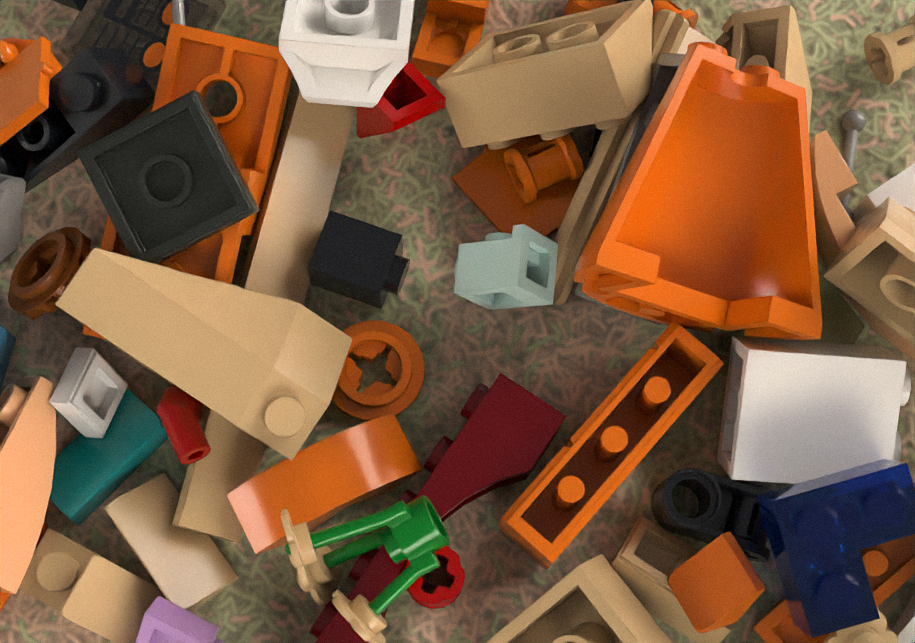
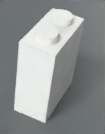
(809, 408)

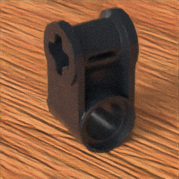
(722, 508)

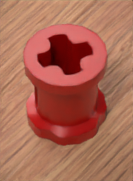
(442, 595)

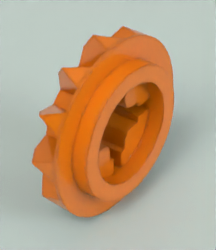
(403, 365)

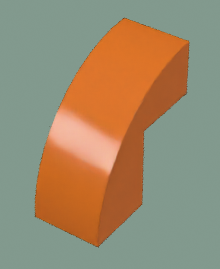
(324, 480)

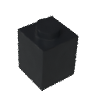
(358, 260)

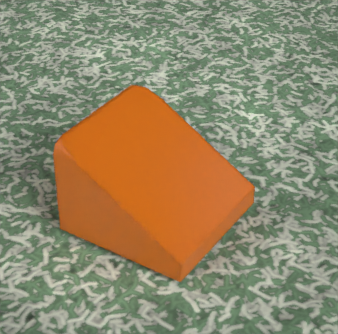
(716, 584)

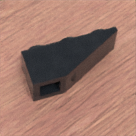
(86, 102)

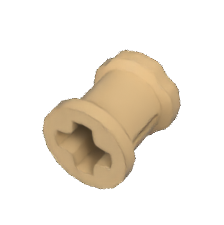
(891, 52)

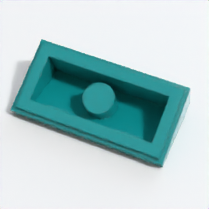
(97, 466)

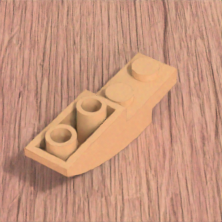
(25, 473)

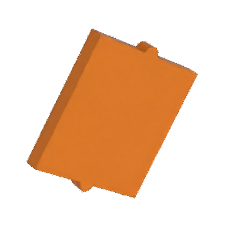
(24, 87)
(493, 193)

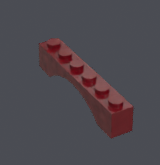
(495, 448)

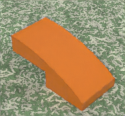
(448, 34)

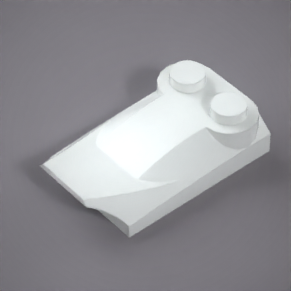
(345, 47)

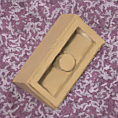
(180, 561)
(645, 564)

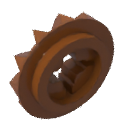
(47, 271)

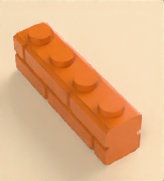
(609, 445)

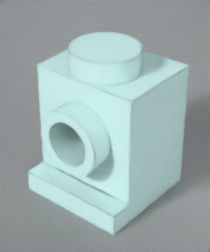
(507, 270)

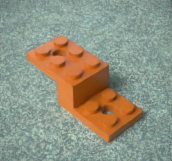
(251, 130)

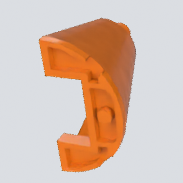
(715, 208)

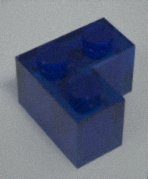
(819, 537)

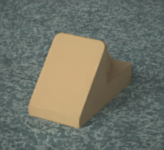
(88, 588)

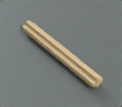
(604, 166)

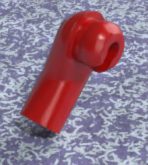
(180, 419)

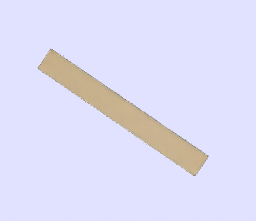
(275, 265)

